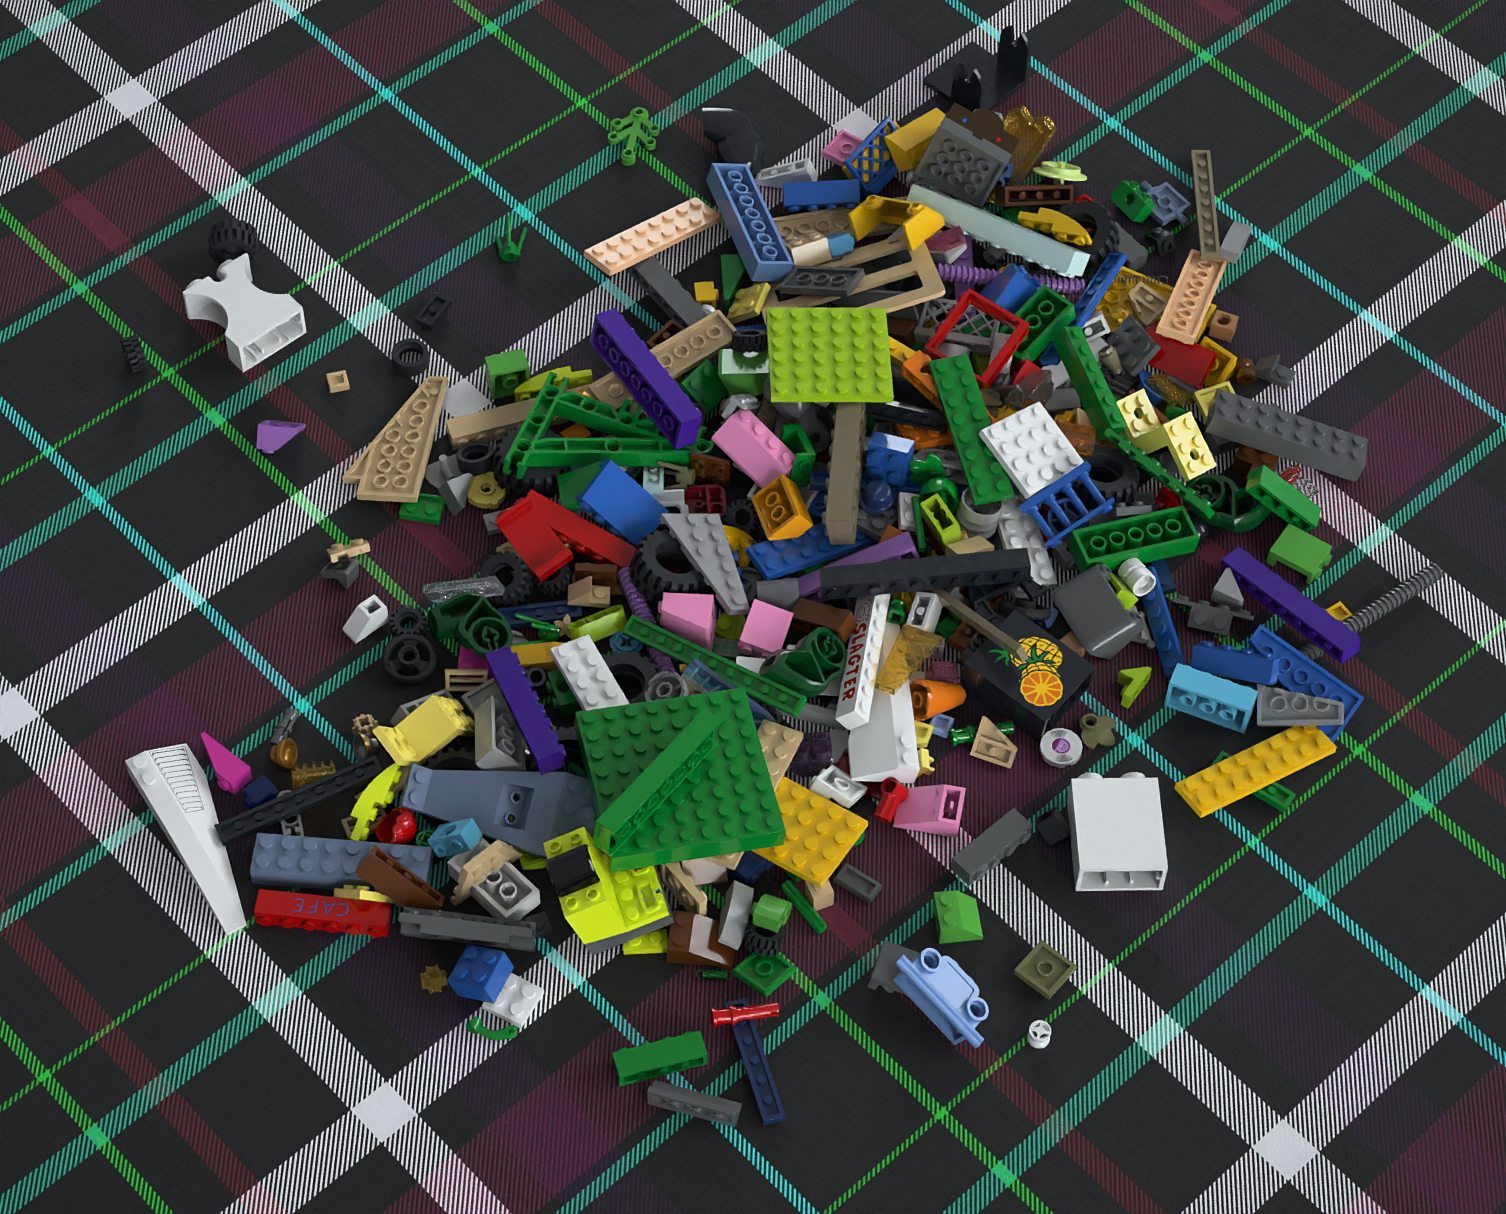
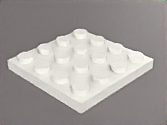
(1031, 449)

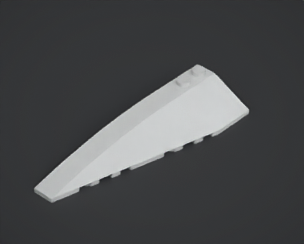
(888, 740)

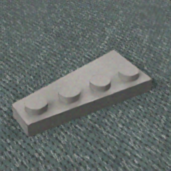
(1288, 708)

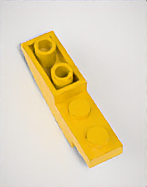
(1060, 225)

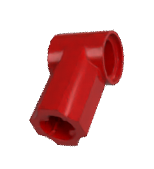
(893, 794)

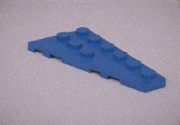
(1304, 676)

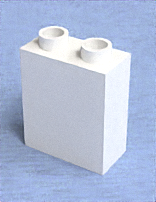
(1116, 833)

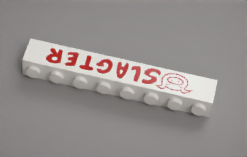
(862, 661)

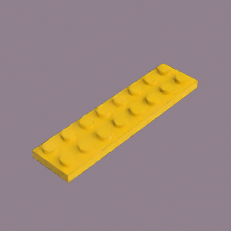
(1254, 768)

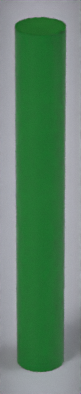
(918, 524)

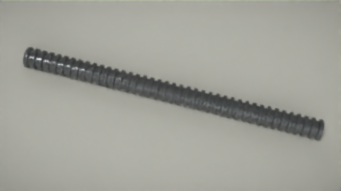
(1377, 609)

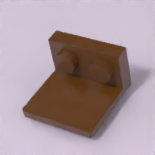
(712, 469)

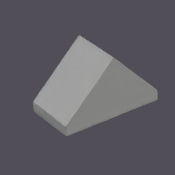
(1227, 592)

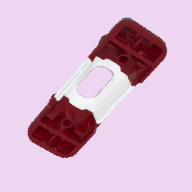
(695, 500)

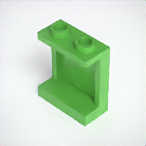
(1300, 552)

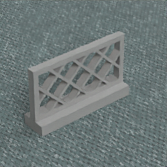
(975, 343)

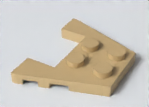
(476, 869)

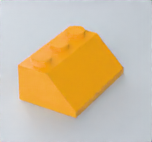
(782, 509)

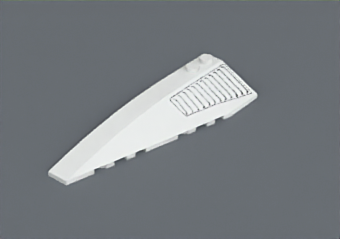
(184, 808)

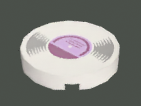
(1060, 747)

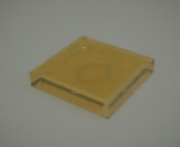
(1170, 390)

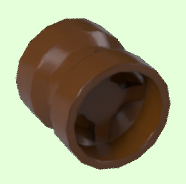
(1245, 372)

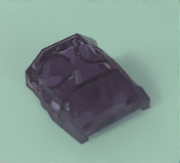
(813, 754)

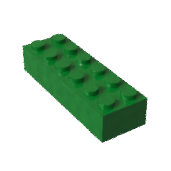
(1142, 537)

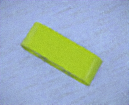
(599, 624)

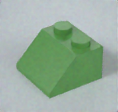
(956, 917)

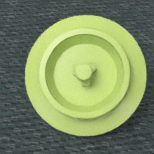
(1060, 171)

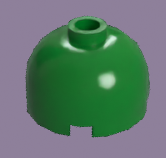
(945, 488)

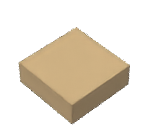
(337, 381)

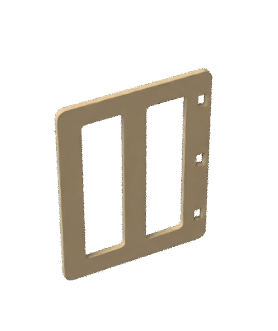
(920, 265)

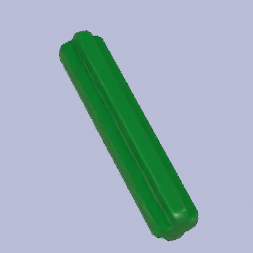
(804, 906)

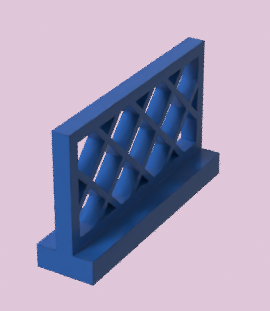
(885, 173)

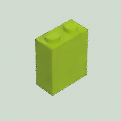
(940, 521)

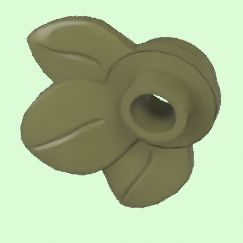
(1099, 733)

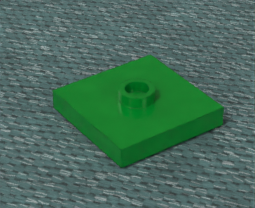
(764, 973)

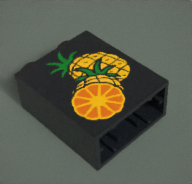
(1031, 692)

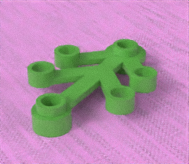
(637, 117)

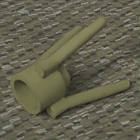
(683, 475)

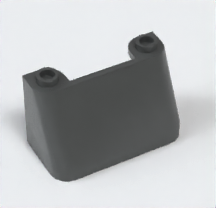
(1097, 612)

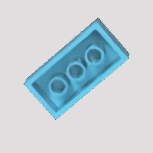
(1210, 698)

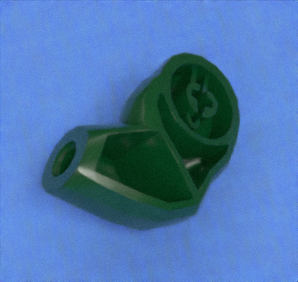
(810, 666)

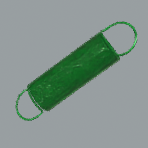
(712, 974)

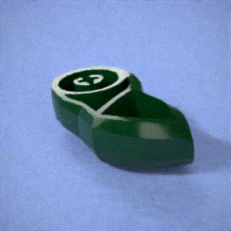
(1232, 505)
(472, 622)

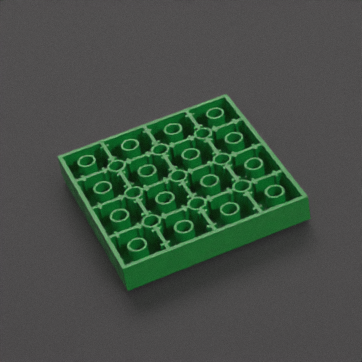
(719, 806)

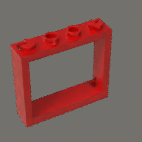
(1020, 328)

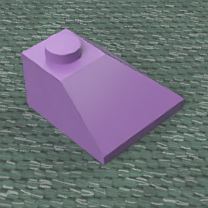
(275, 434)

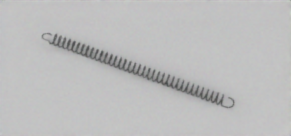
(1114, 278)

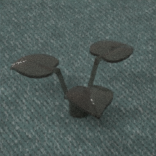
(1035, 386)

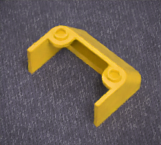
(916, 218)

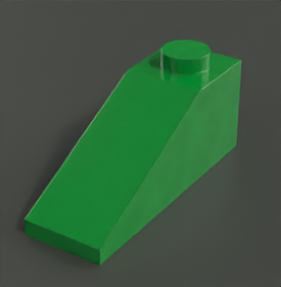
(732, 277)

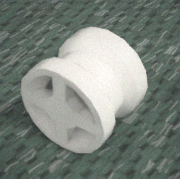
(1042, 1029)

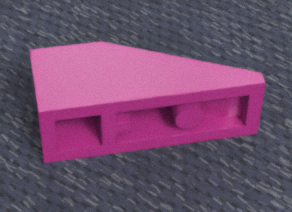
(229, 769)

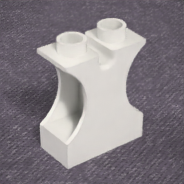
(253, 319)

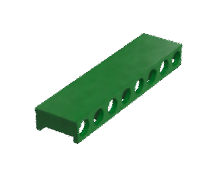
(656, 782)

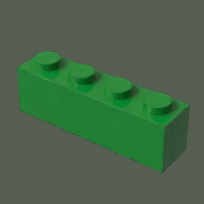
(1282, 498)
(659, 1058)

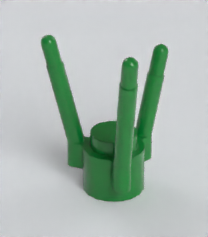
(509, 251)
(545, 630)

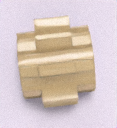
(364, 724)

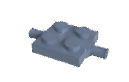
(1168, 202)

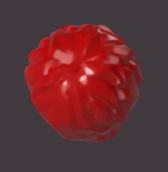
(397, 827)

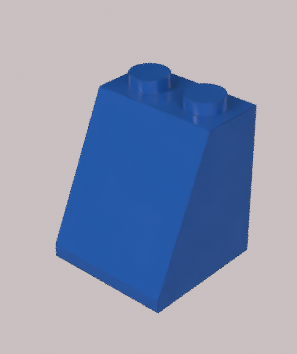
(1011, 288)

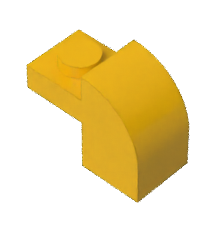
(739, 541)

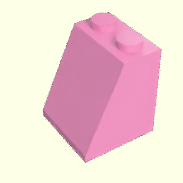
(689, 617)
(764, 630)

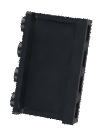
(908, 408)

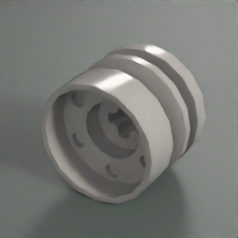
(978, 519)

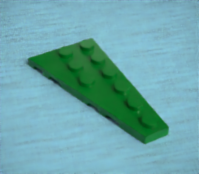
(1156, 470)

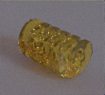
(308, 775)

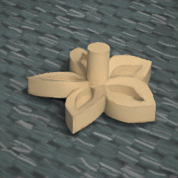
(563, 625)

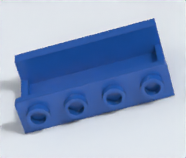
(621, 504)

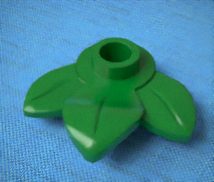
(926, 469)

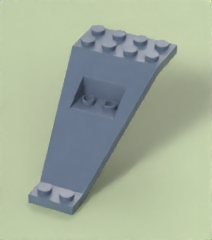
(544, 808)

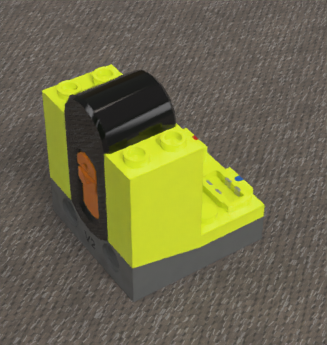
(604, 904)

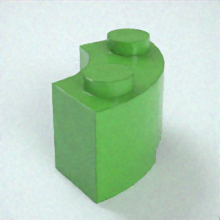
(771, 912)

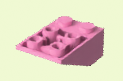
(932, 810)

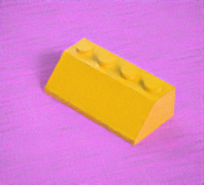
(912, 140)

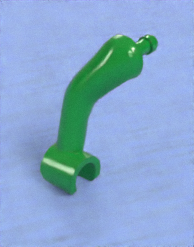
(474, 1026)

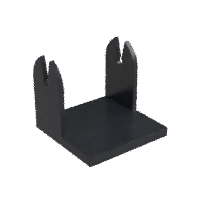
(979, 78)

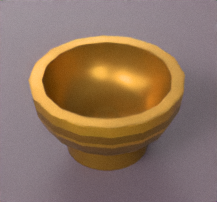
(285, 753)

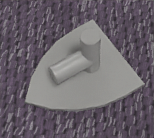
(442, 470)

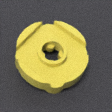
(485, 499)

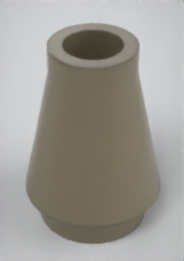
(1110, 359)

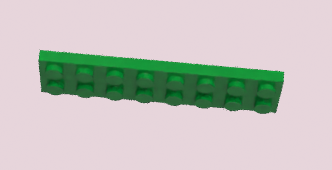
(965, 419)

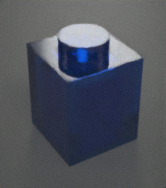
(259, 792)

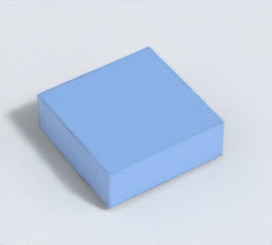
(941, 724)

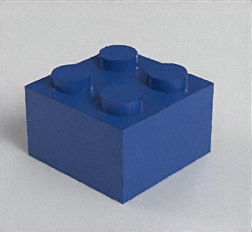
(889, 458)
(480, 973)

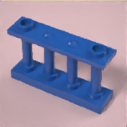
(1048, 497)

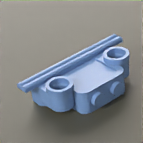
(943, 994)

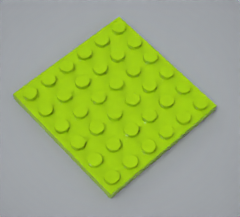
(828, 354)

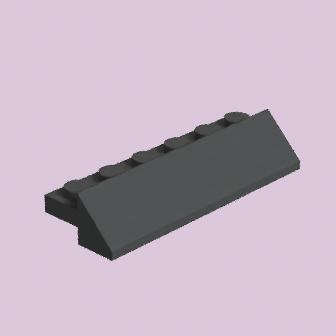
(468, 929)

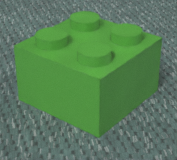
(506, 372)

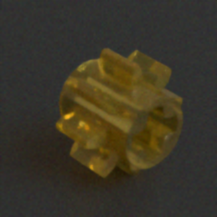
(433, 979)

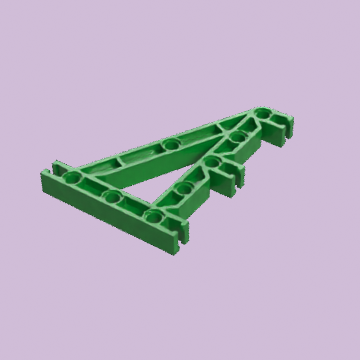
(637, 441)

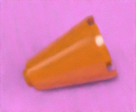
(934, 697)

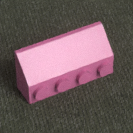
(754, 448)

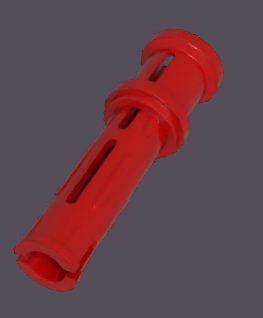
(733, 1014)

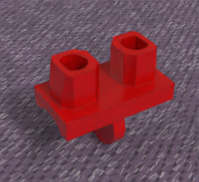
(1168, 499)

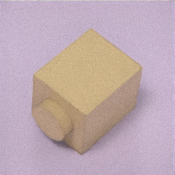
(819, 896)

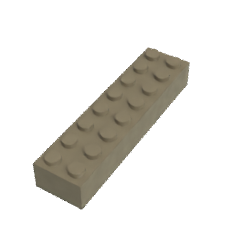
(845, 472)

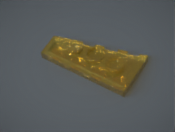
(906, 657)

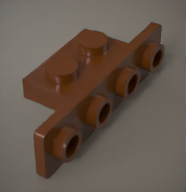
(601, 575)

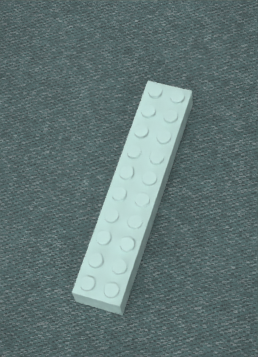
(1003, 233)

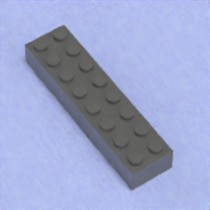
(1286, 435)

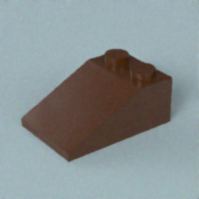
(695, 942)

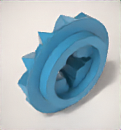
(616, 643)

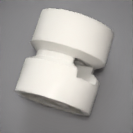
(1136, 576)

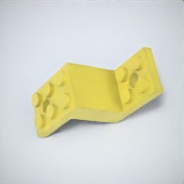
(1178, 434)
(425, 731)

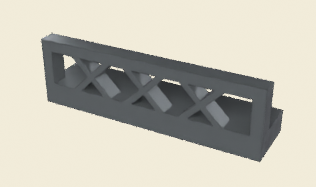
(694, 1103)

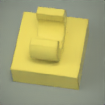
(924, 762)

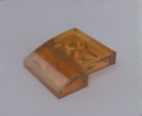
(1079, 436)

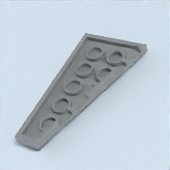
(709, 552)

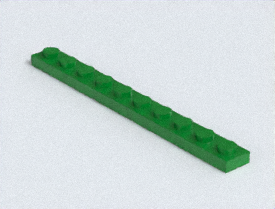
(738, 676)

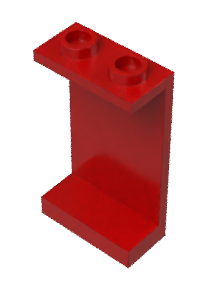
(1182, 360)
(533, 539)

